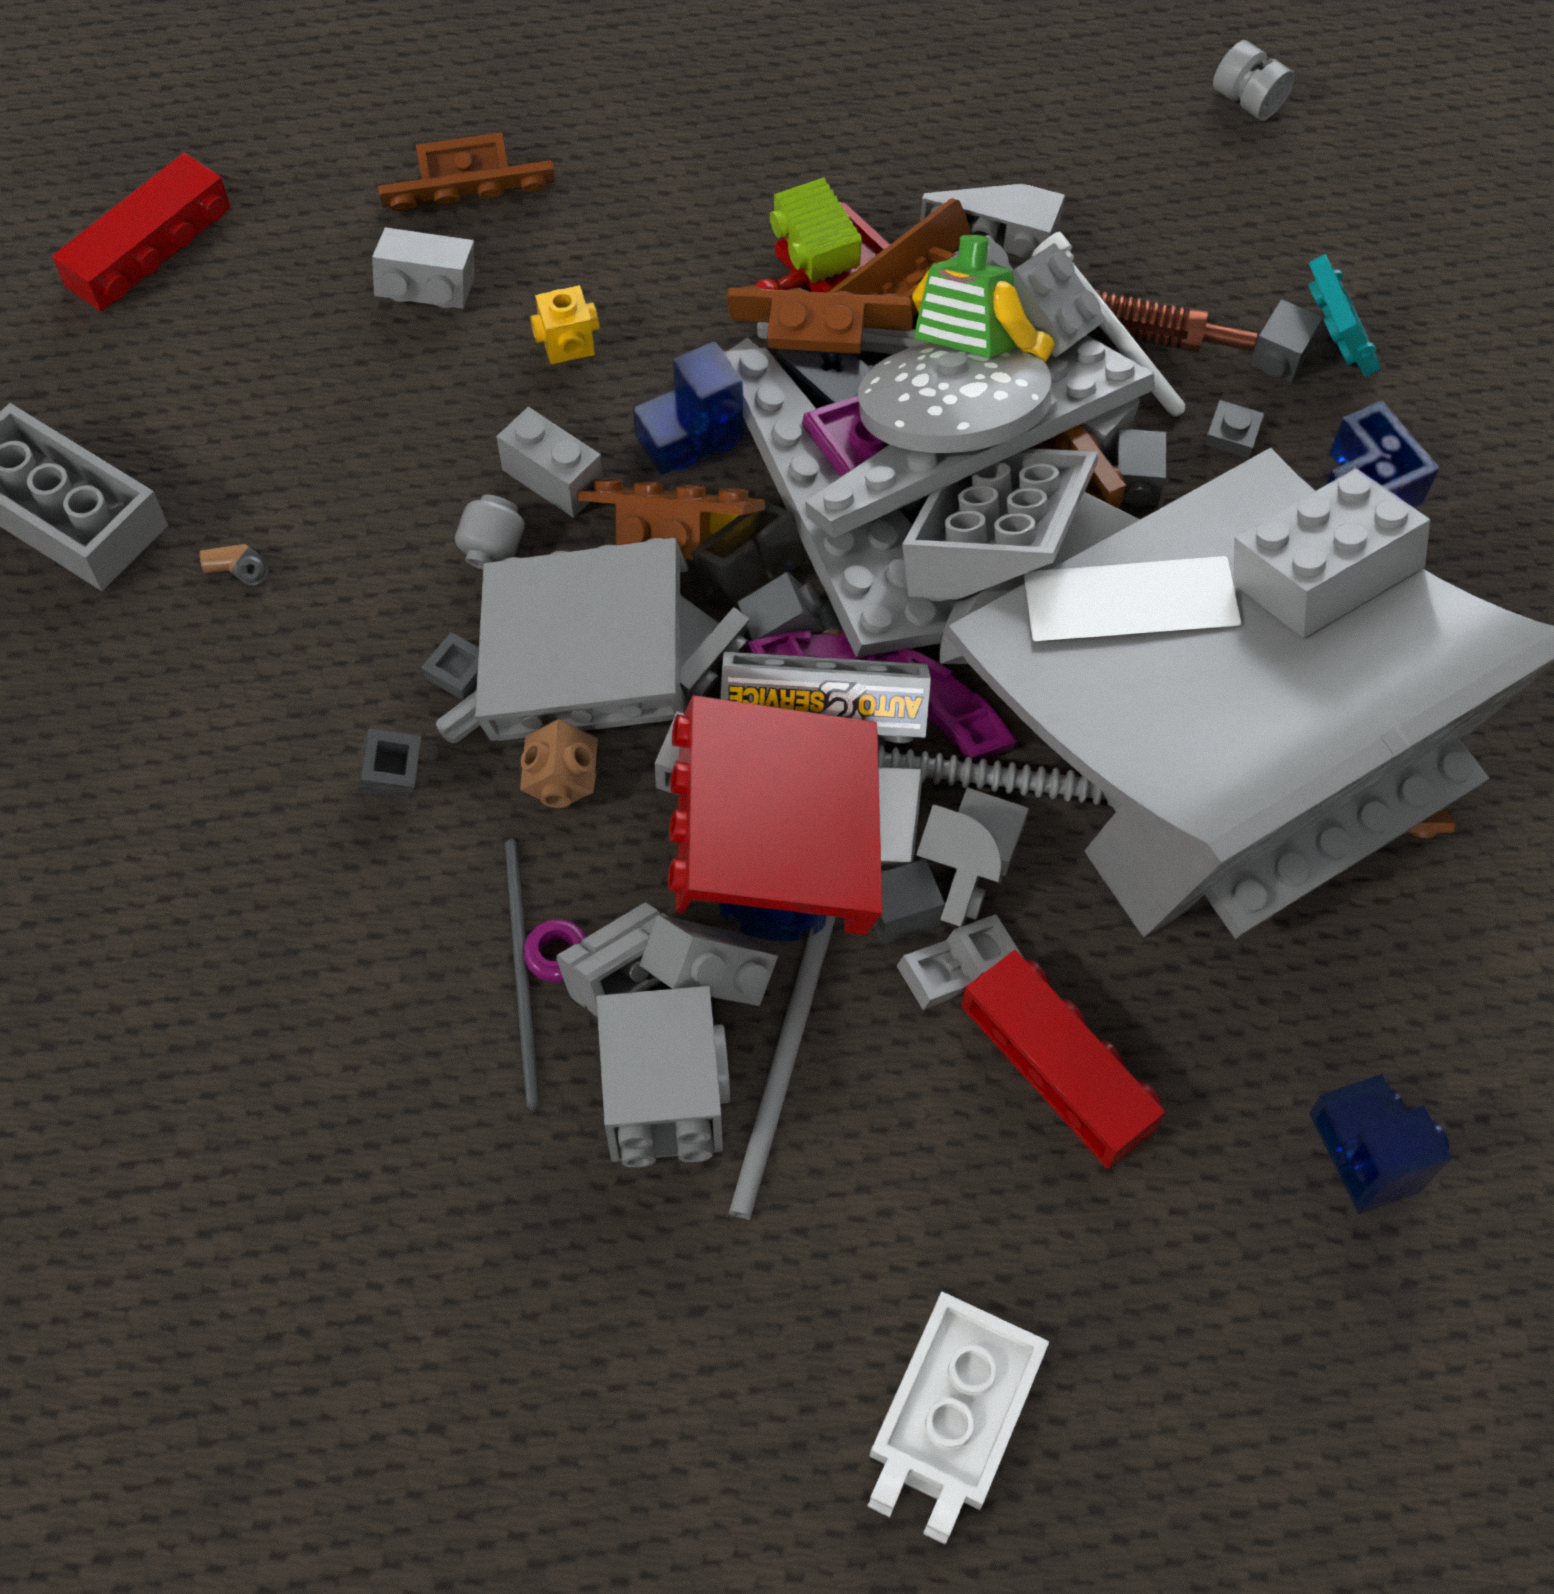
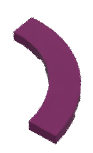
(952, 707)

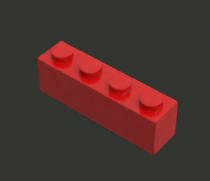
(142, 232)
(1063, 1058)

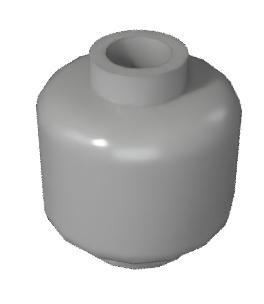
(489, 530)

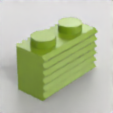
(816, 230)

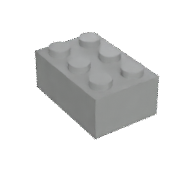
(1330, 552)

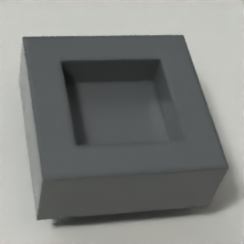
(1234, 429)
(453, 666)

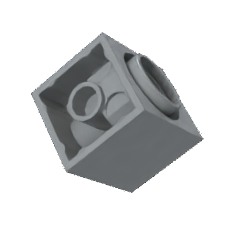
(662, 1075)

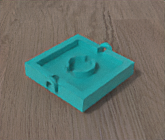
(1341, 316)

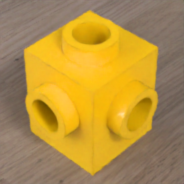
(565, 324)

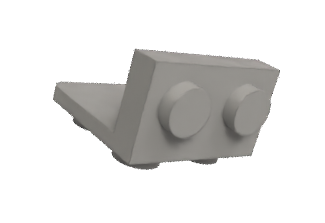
(704, 645)

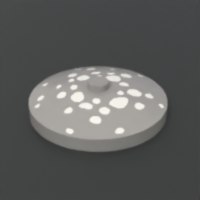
(953, 399)

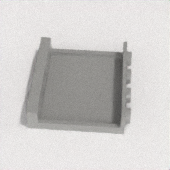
(581, 639)

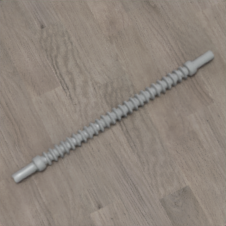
(995, 775)

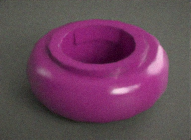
(539, 938)

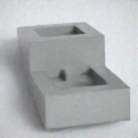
(951, 965)

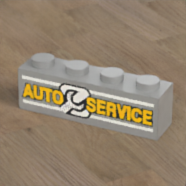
(848, 688)

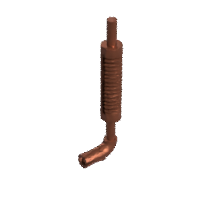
(1174, 325)

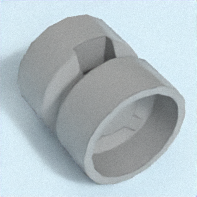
(1253, 80)

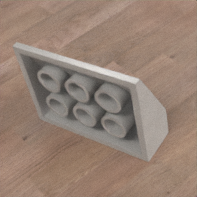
(995, 523)

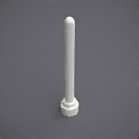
(1120, 336)

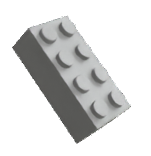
(71, 501)

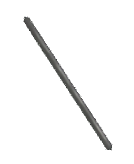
(521, 976)

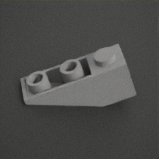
(1013, 215)

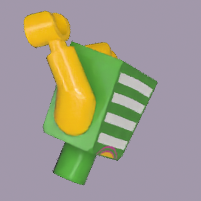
(975, 306)

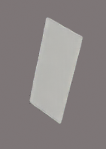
(1131, 598)

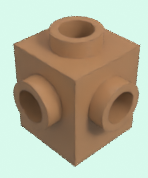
(559, 764)

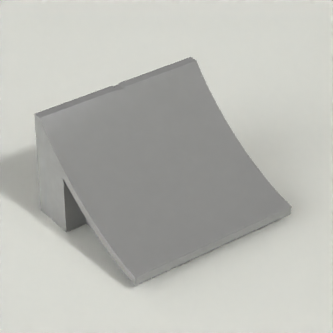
(1243, 749)

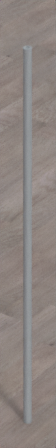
(781, 1069)

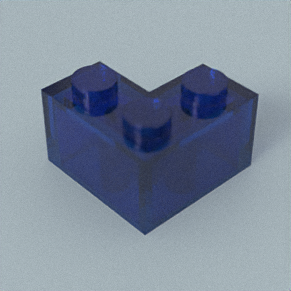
(697, 416)
(1384, 452)
(1379, 1144)

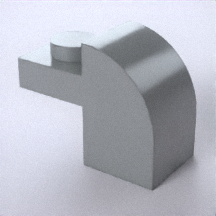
(969, 848)

